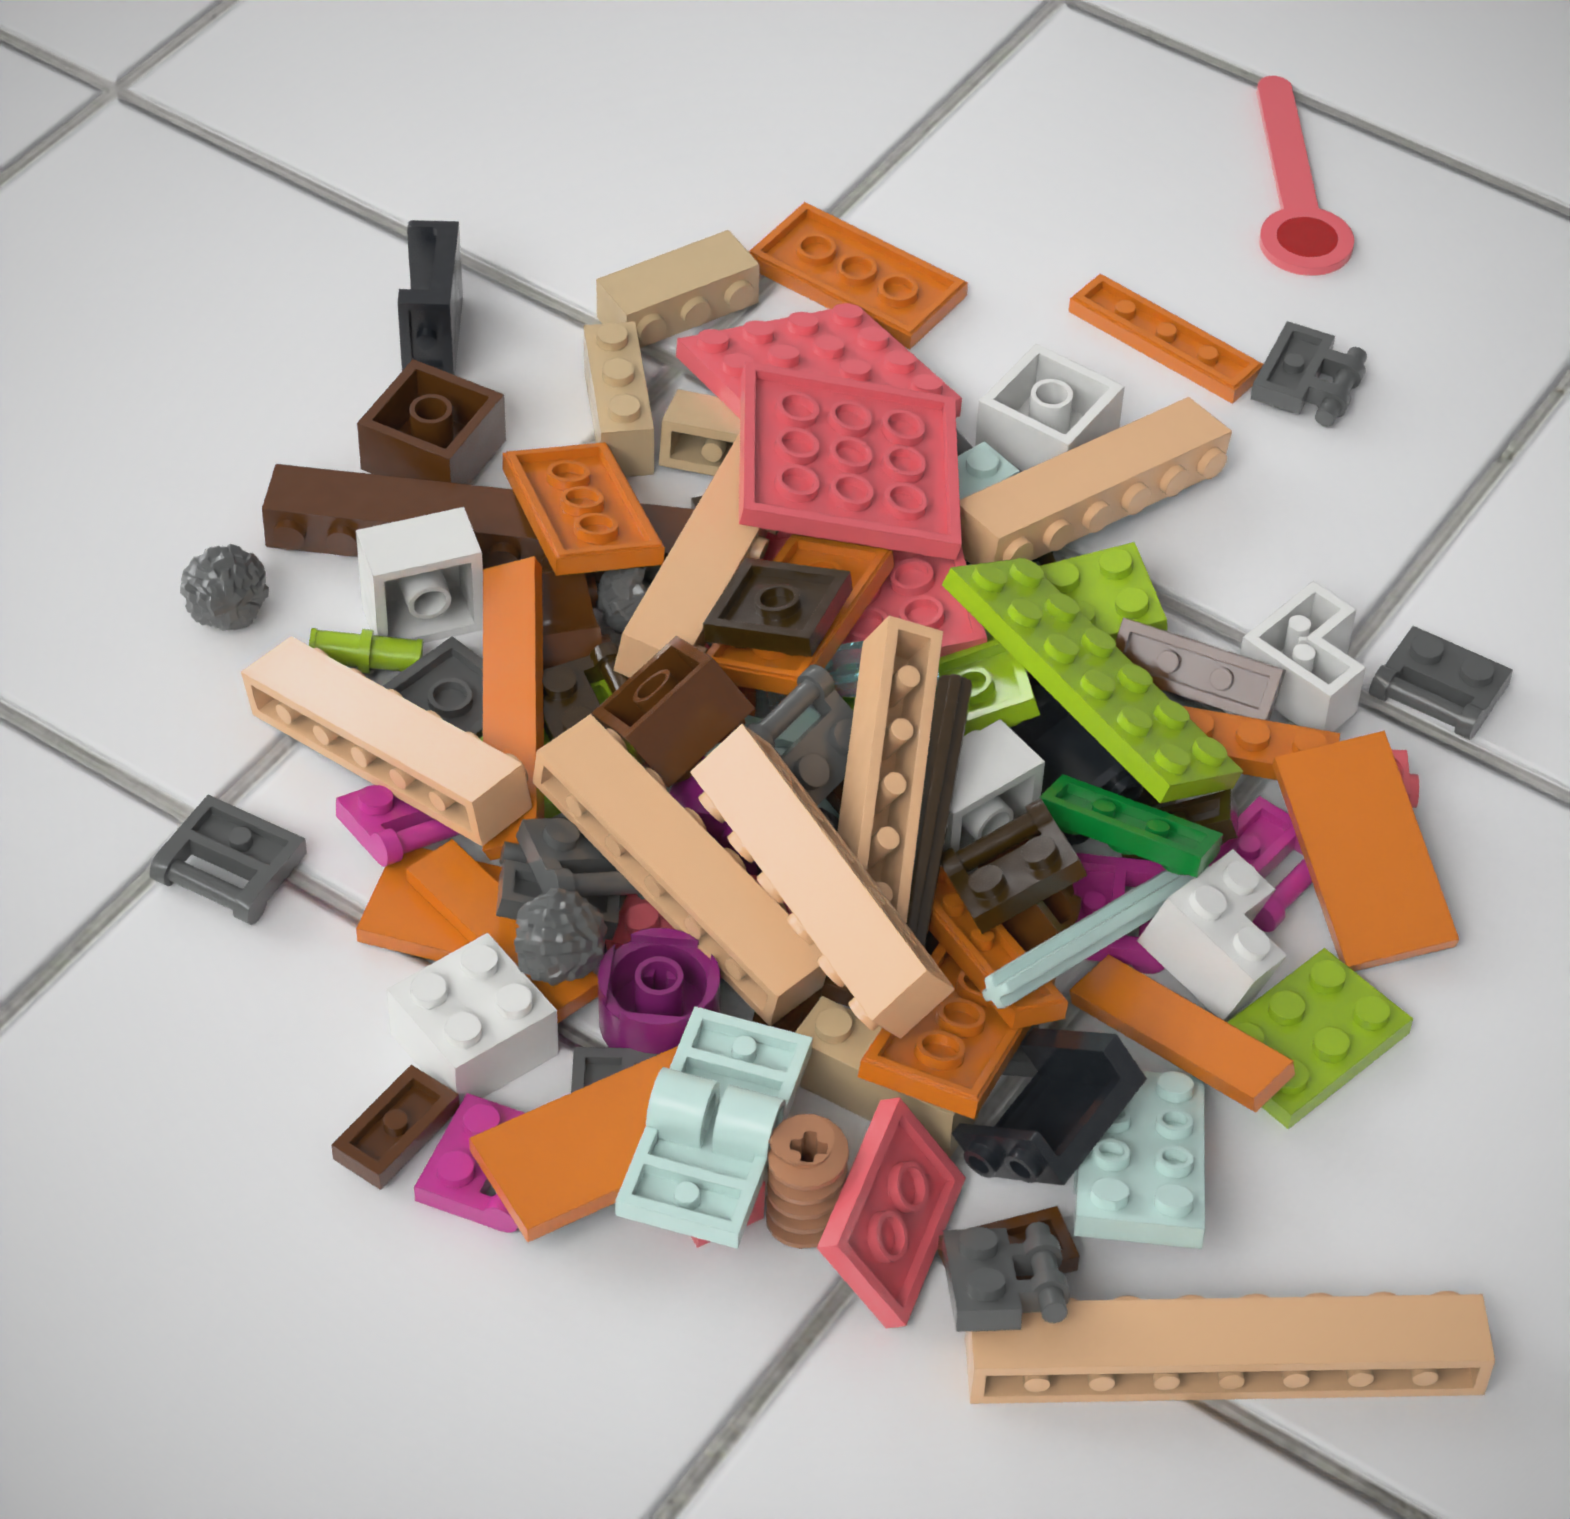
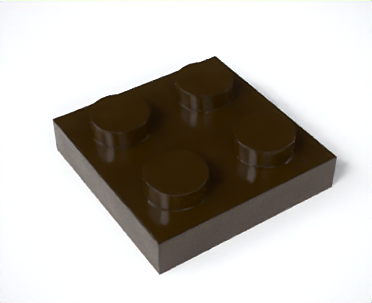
(778, 607)

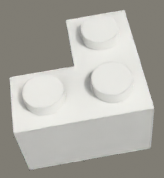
(1311, 642)
(1210, 939)

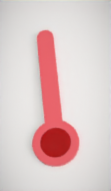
(1300, 234)

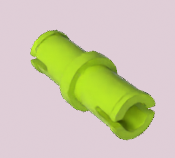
(367, 649)

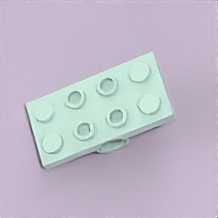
(713, 1127)
(1148, 1168)

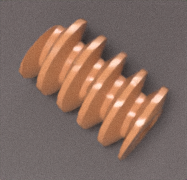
(804, 1178)

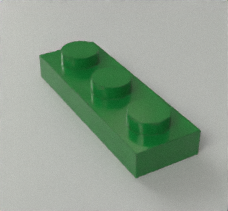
(1131, 826)

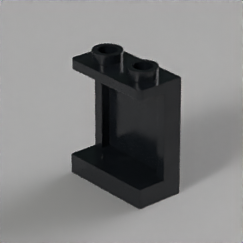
(433, 306)
(1072, 752)
(1060, 1113)

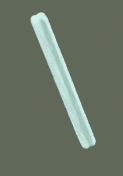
(1080, 940)

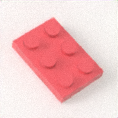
(891, 1213)

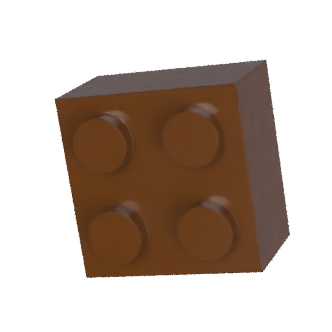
(432, 427)
(675, 710)

